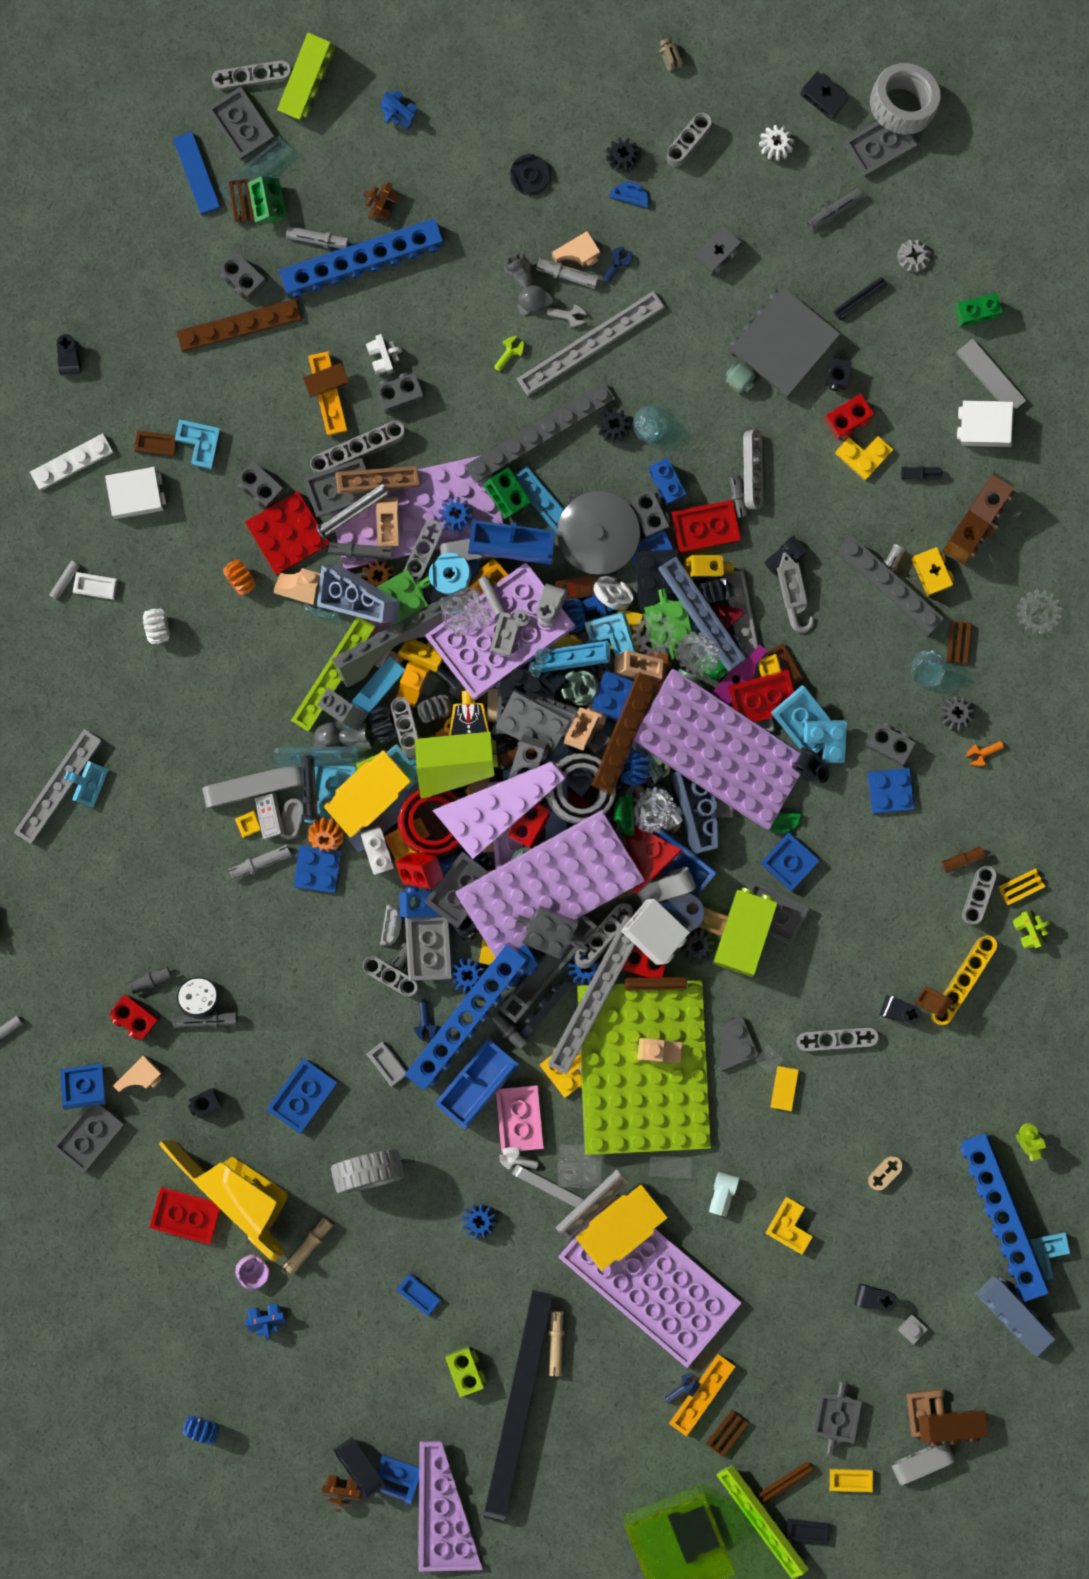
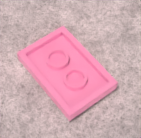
(519, 1118)

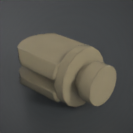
(670, 54)

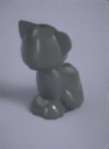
(531, 297)
(329, 735)

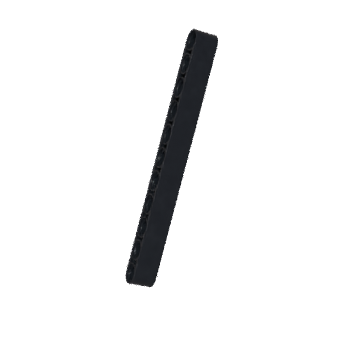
(518, 1406)

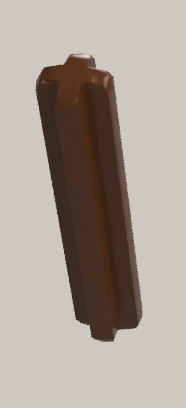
(657, 983)
(784, 1482)

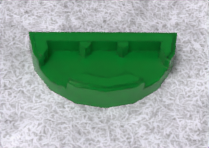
(624, 814)
(785, 822)

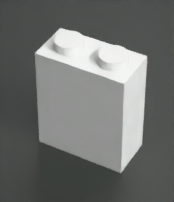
(986, 423)
(135, 492)
(655, 932)

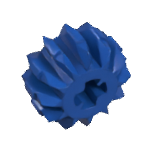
(460, 508)
(575, 612)
(635, 768)
(466, 968)
(586, 975)
(485, 1217)
(201, 1430)

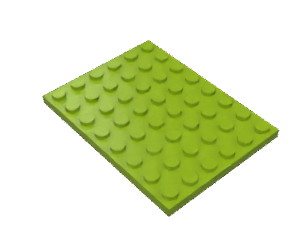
(644, 1102)

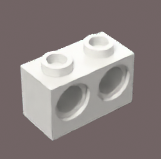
(376, 849)

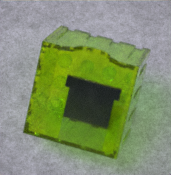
(678, 1538)

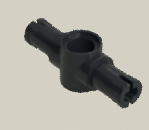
(454, 686)

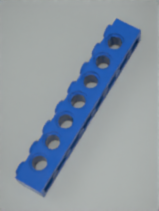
(349, 255)
(418, 1071)
(1024, 1289)

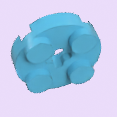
(458, 582)

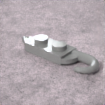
(793, 592)

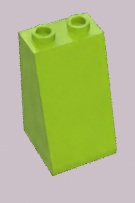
(454, 761)
(745, 932)

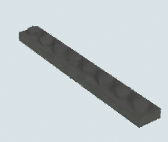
(539, 432)

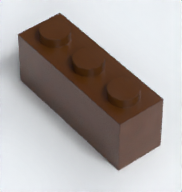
(953, 1427)

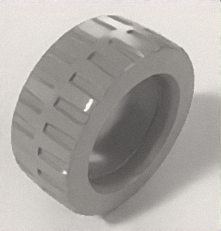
(915, 80)
(559, 804)
(367, 1171)

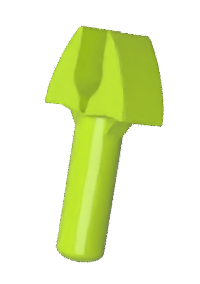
(509, 352)

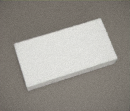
(95, 586)

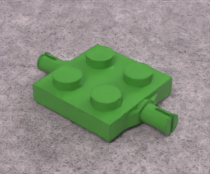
(408, 592)
(677, 614)

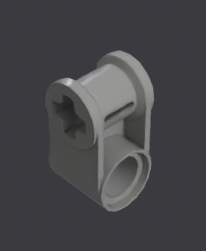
(551, 602)

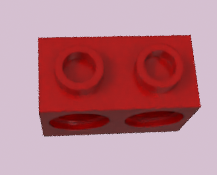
(846, 413)
(534, 826)
(419, 870)
(642, 967)
(136, 1013)

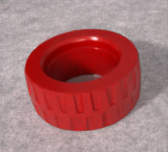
(412, 838)

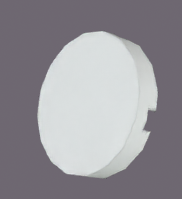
(612, 593)

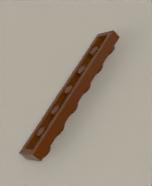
(238, 325)
(624, 733)

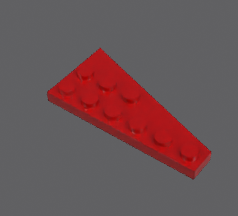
(646, 850)

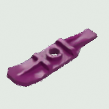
(744, 670)

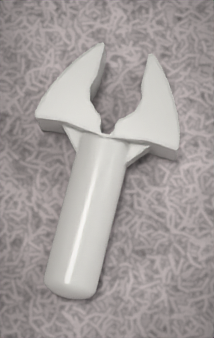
(514, 1158)

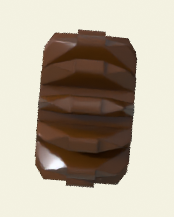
(374, 569)

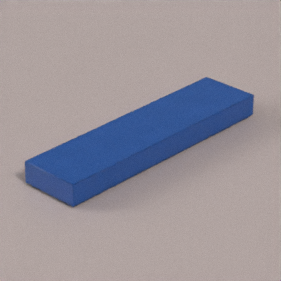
(196, 173)

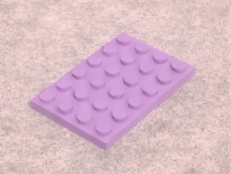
(470, 654)

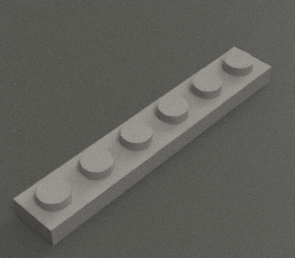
(57, 787)

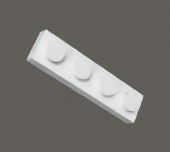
(71, 462)

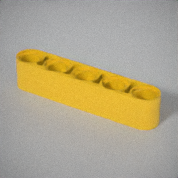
(971, 973)

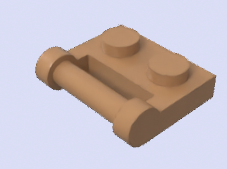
(919, 1405)

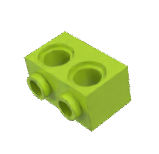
(460, 1373)

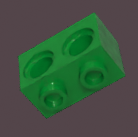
(267, 200)
(978, 310)
(502, 495)

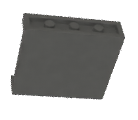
(784, 342)

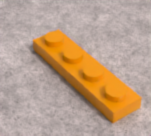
(330, 400)
(694, 1406)

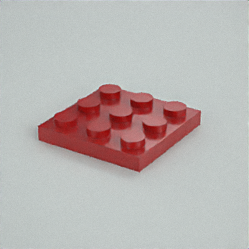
(286, 533)

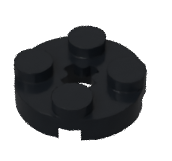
(517, 678)

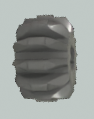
(435, 709)
(952, 719)

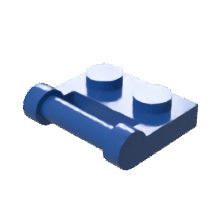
(400, 1473)

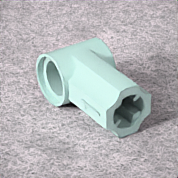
(724, 1188)

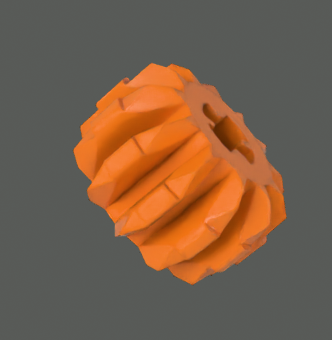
(239, 577)
(325, 834)

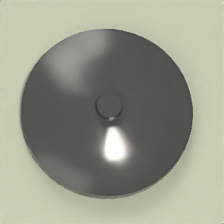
(598, 533)

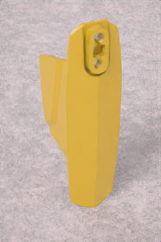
(240, 1193)

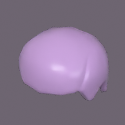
(252, 1272)

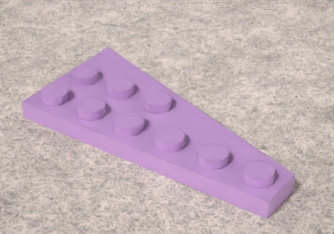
(488, 813)
(443, 1527)

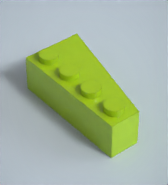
(306, 76)

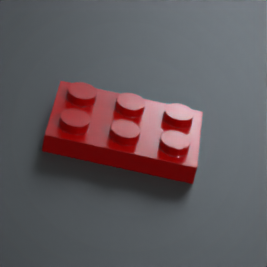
(706, 526)
(761, 695)
(185, 1215)

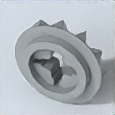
(909, 263)

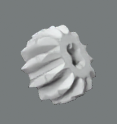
(770, 137)
(156, 626)

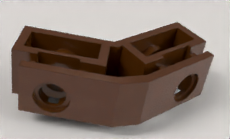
(978, 520)

